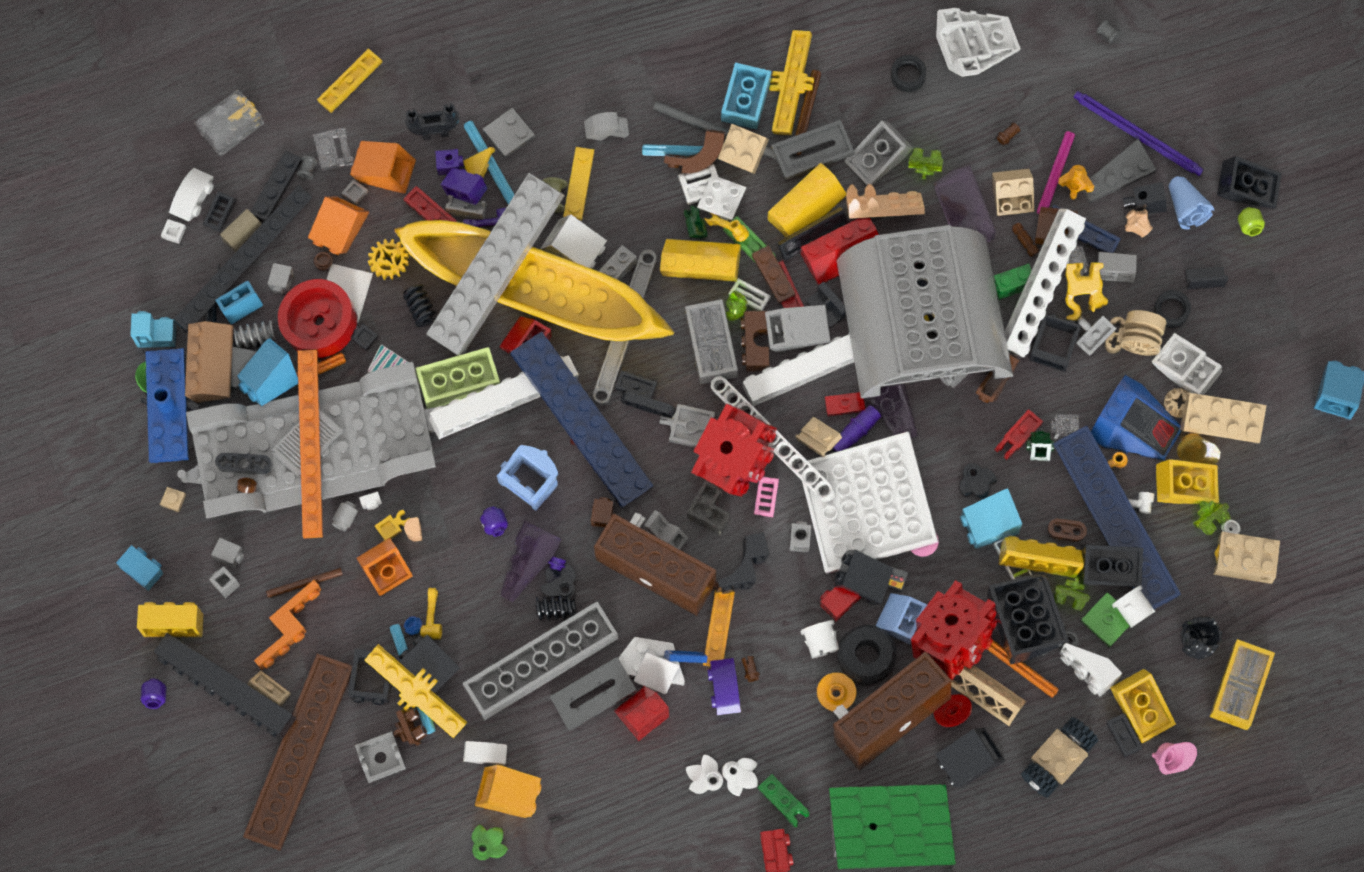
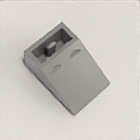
(797, 327)

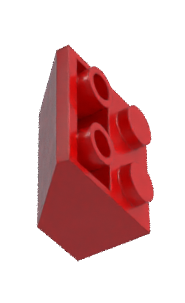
(522, 332)

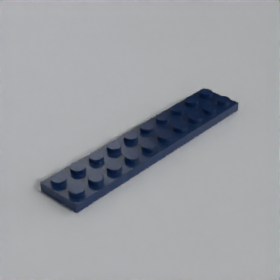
(581, 419)
(1114, 511)

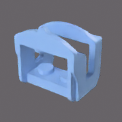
(538, 462)

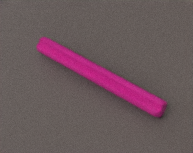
(1056, 170)

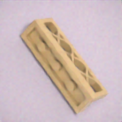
(991, 688)

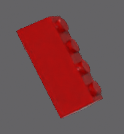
(823, 252)

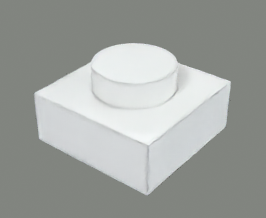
(173, 231)
(370, 501)

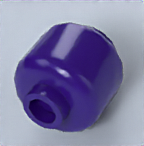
(494, 521)
(153, 693)

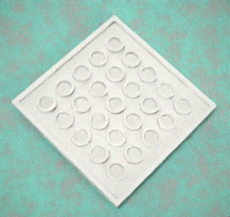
(876, 502)

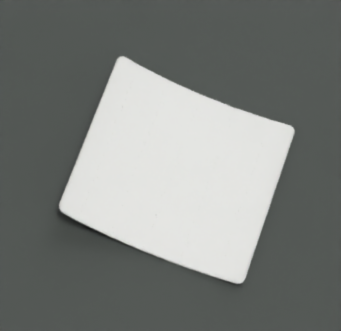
(656, 673)

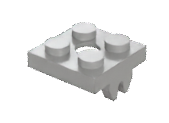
(367, 751)

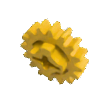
(382, 263)

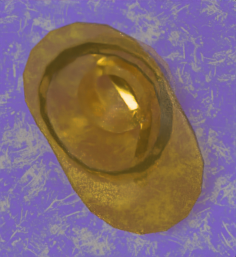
(1197, 450)

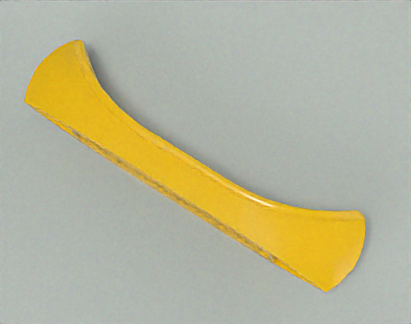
(542, 284)

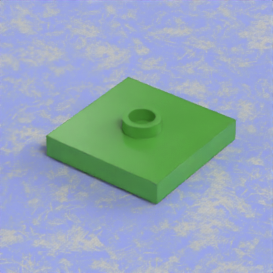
(1105, 620)

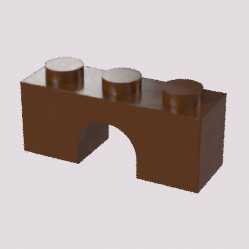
(756, 357)

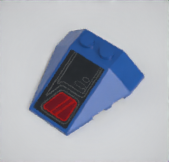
(1136, 422)

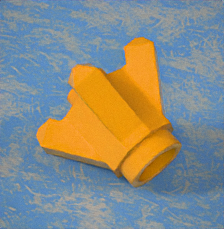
(1076, 181)

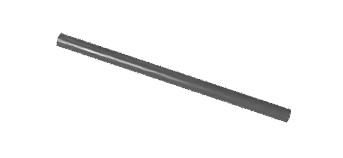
(700, 123)

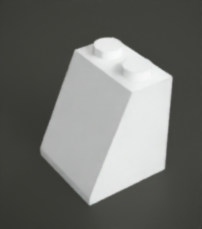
(574, 242)

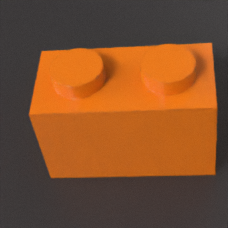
(384, 567)

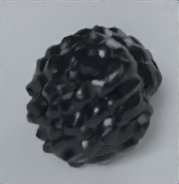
(1200, 637)

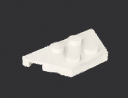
(635, 653)

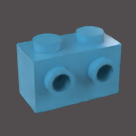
(239, 302)
(140, 567)

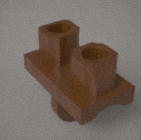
(406, 727)

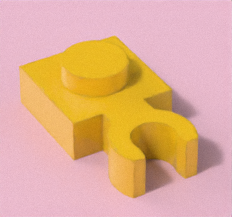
(391, 527)

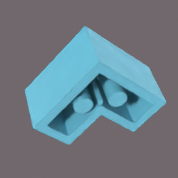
(151, 332)

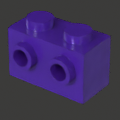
(464, 186)

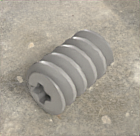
(254, 335)

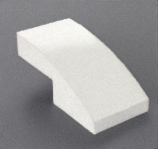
(485, 753)

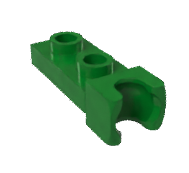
(782, 799)

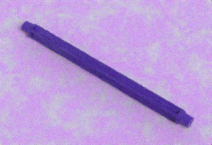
(1138, 133)

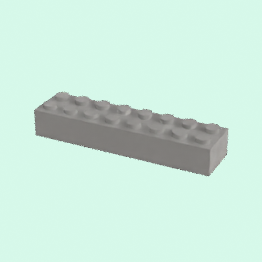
(540, 660)

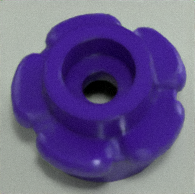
(557, 563)

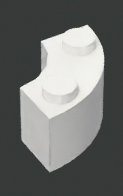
(191, 194)

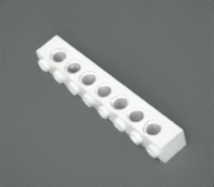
(1041, 271)

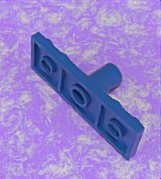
(166, 405)

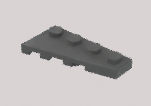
(1122, 171)

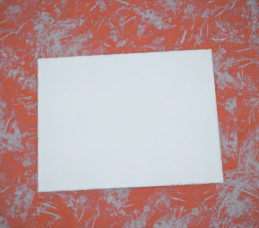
(353, 282)

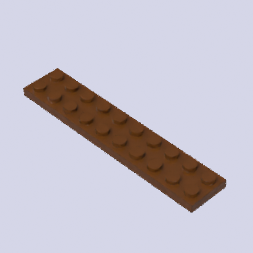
(298, 752)

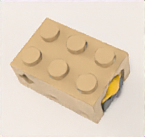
(1246, 557)

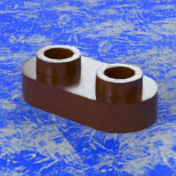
(1067, 528)

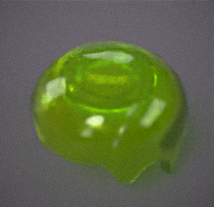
(737, 305)

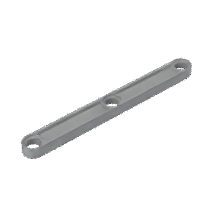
(617, 349)

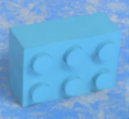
(746, 96)

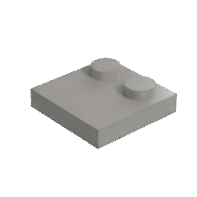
(508, 133)

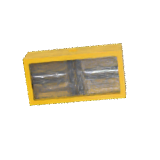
(1242, 684)

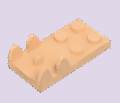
(882, 205)

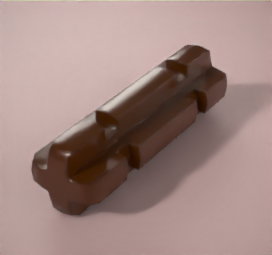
(1025, 239)

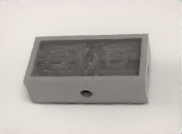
(711, 341)

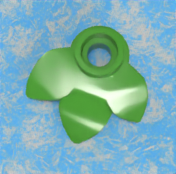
(490, 840)

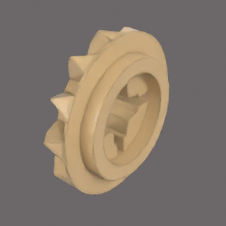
(1171, 405)

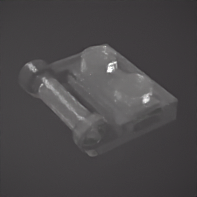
(327, 150)

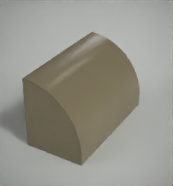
(240, 230)

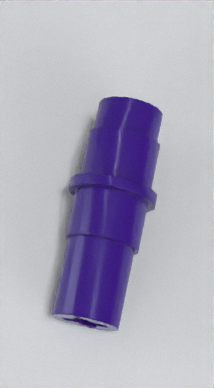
(857, 428)

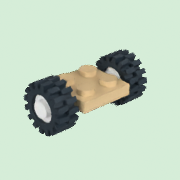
(1059, 757)

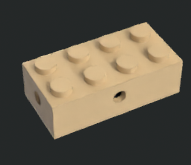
(1223, 417)

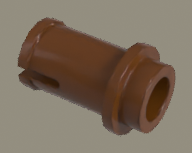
(1004, 137)
(750, 669)

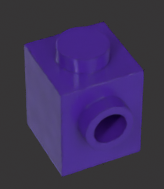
(447, 160)

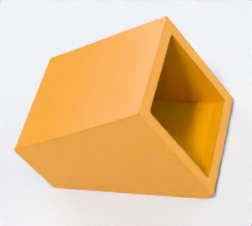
(508, 791)

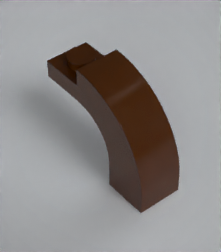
(704, 158)

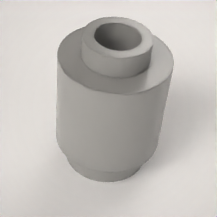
(344, 516)

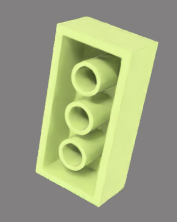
(456, 377)

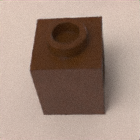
(602, 512)

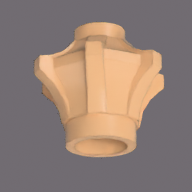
(1138, 222)

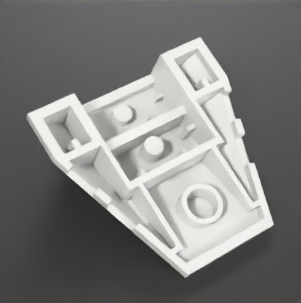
(974, 40)

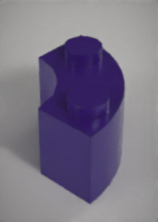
(725, 686)

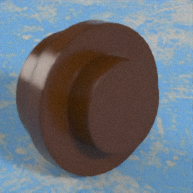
(323, 260)

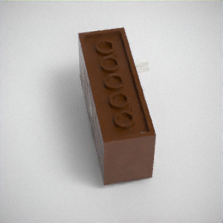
(654, 563)
(891, 711)

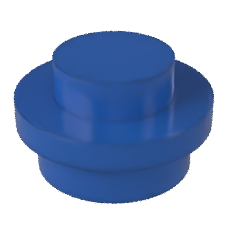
(412, 625)

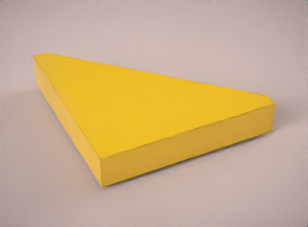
(479, 163)

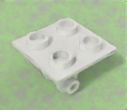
(721, 197)

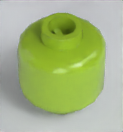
(1251, 221)

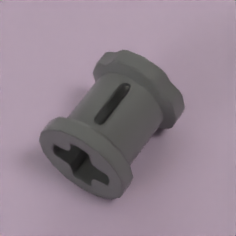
(1108, 31)
(307, 167)

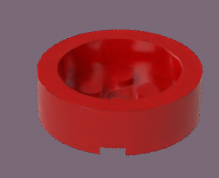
(313, 300)

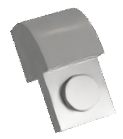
(606, 124)
(662, 529)

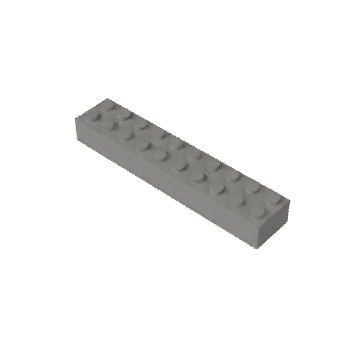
(495, 264)

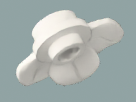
(702, 774)
(743, 775)

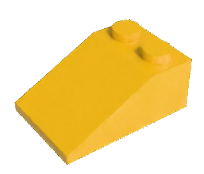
(1186, 482)
(1143, 705)

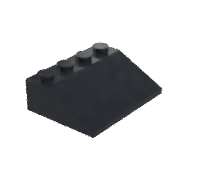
(1027, 617)

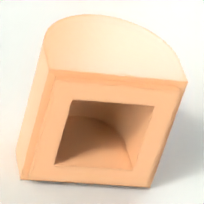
(413, 529)

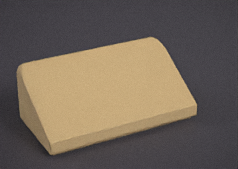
(269, 688)

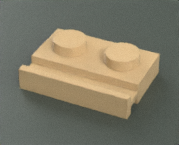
(818, 436)

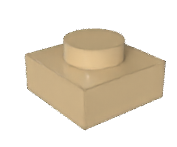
(173, 499)

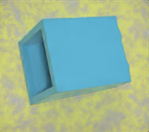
(991, 519)

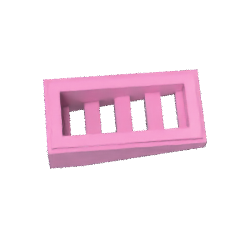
(757, 511)

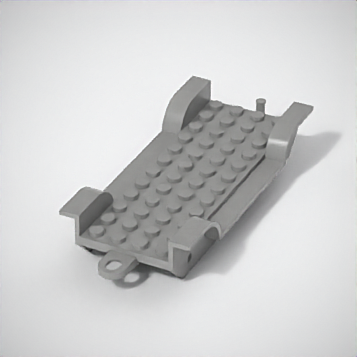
(380, 440)

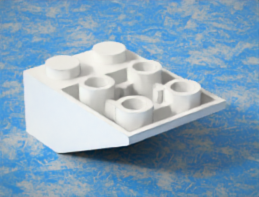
(1093, 668)

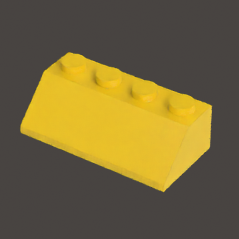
(807, 201)
(700, 260)
(1041, 557)

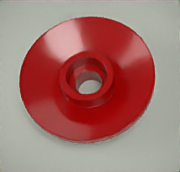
(953, 711)

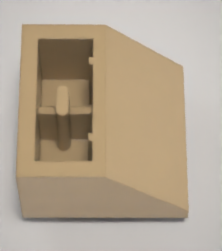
(1013, 192)

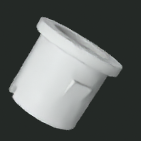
(1134, 606)
(821, 639)

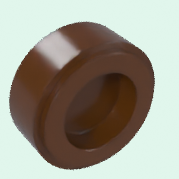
(246, 485)

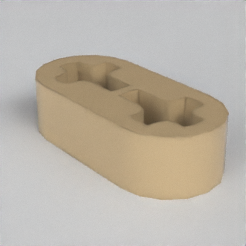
(1117, 335)

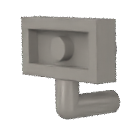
(1094, 334)

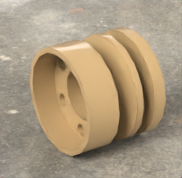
(1143, 333)

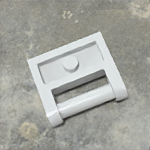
(694, 191)

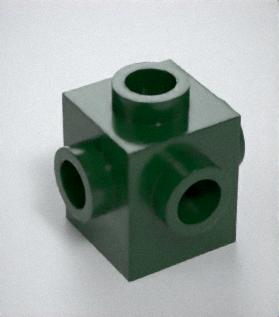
(1040, 446)

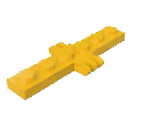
(791, 82)
(416, 690)

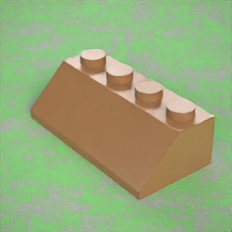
(209, 361)

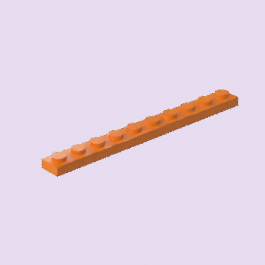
(310, 444)

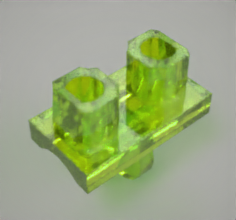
(925, 164)
(1218, 511)
(1080, 598)

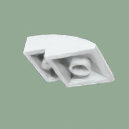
(1187, 365)

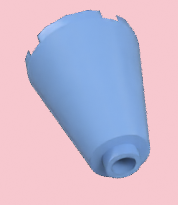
(1189, 203)

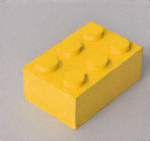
(170, 618)

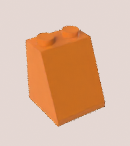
(383, 166)
(337, 224)

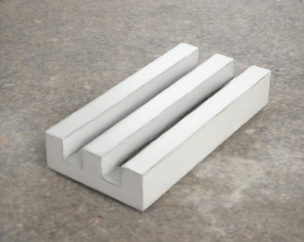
(751, 288)

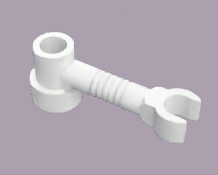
(1144, 502)

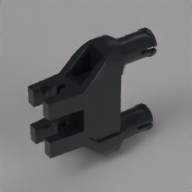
(432, 122)

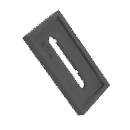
(830, 132)
(622, 689)

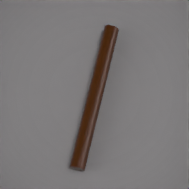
(303, 583)

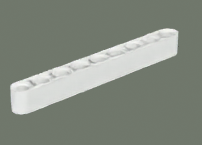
(779, 444)

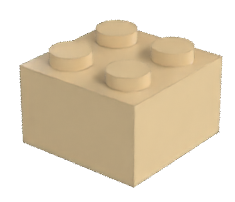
(743, 149)

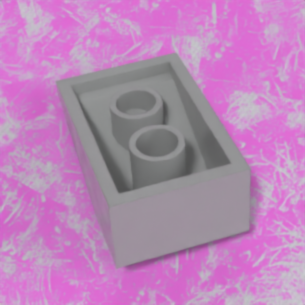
(878, 153)

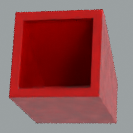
(643, 712)

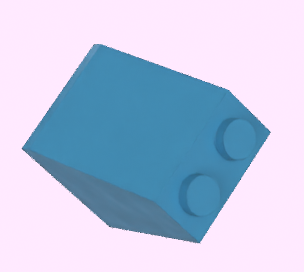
(267, 374)
(1340, 390)

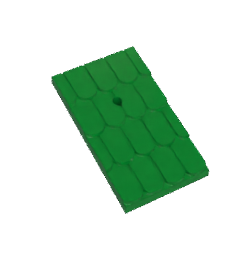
(908, 822)

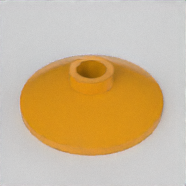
(835, 682)

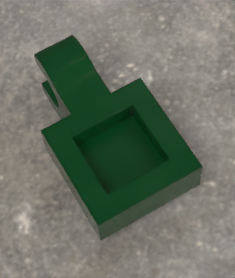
(695, 225)

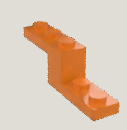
(288, 625)

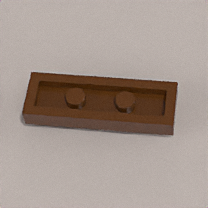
(773, 274)

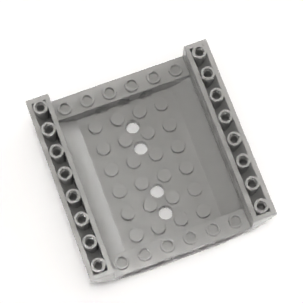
(889, 306)

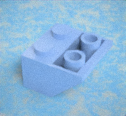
(900, 616)

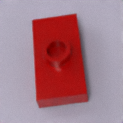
(844, 404)

